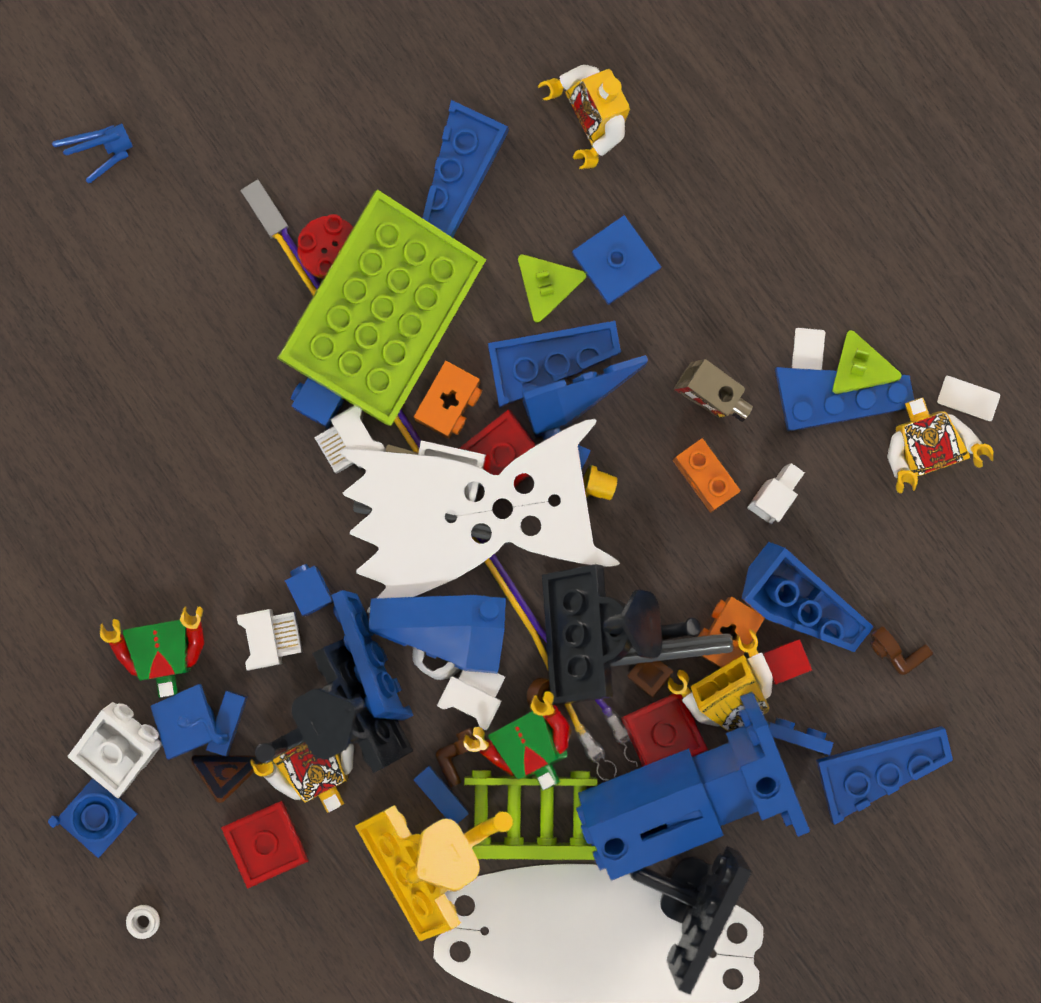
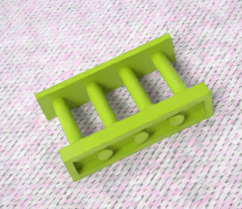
(546, 845)

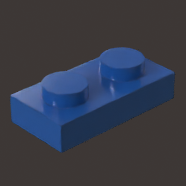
(811, 739)

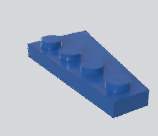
(463, 162)
(549, 357)
(810, 401)
(369, 659)
(867, 773)

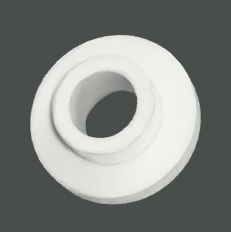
(133, 925)

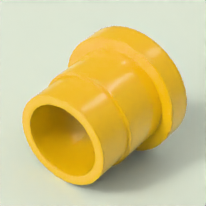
(599, 483)

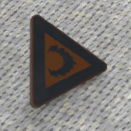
(223, 773)

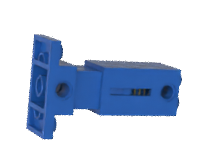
(688, 798)

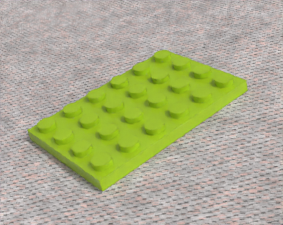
(382, 308)

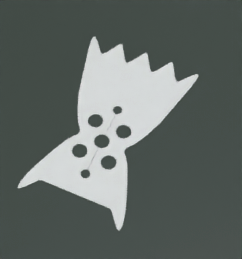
(416, 491)

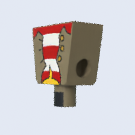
(702, 384)

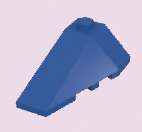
(560, 404)
(795, 597)
(453, 628)

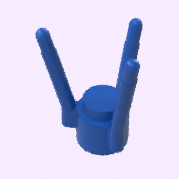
(113, 138)

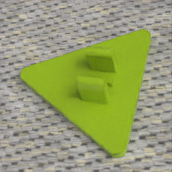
(547, 284)
(862, 366)

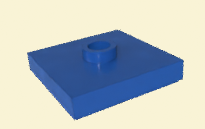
(616, 260)

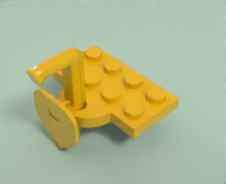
(426, 865)

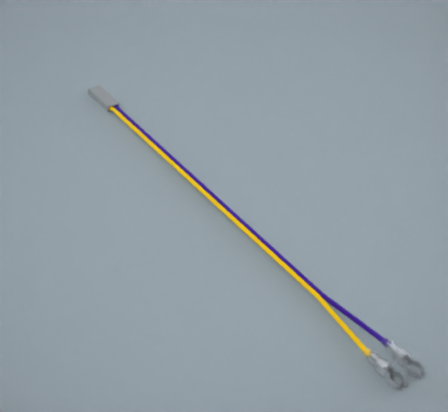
(274, 225)

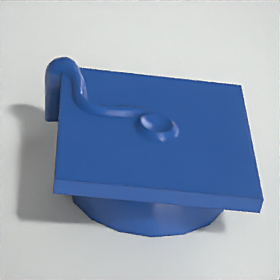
(186, 722)
(95, 817)

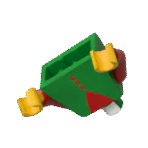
(158, 649)
(528, 743)

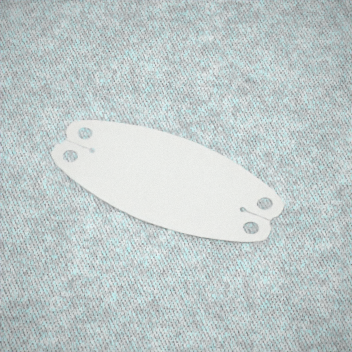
(584, 940)

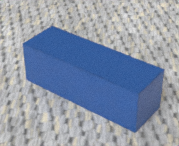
(228, 721)
(441, 795)

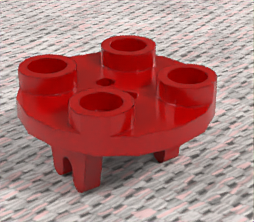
(320, 235)

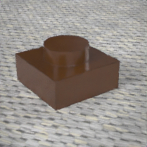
(650, 676)

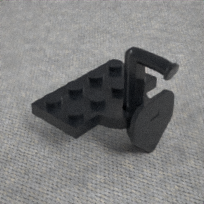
(583, 631)
(338, 717)
(701, 900)

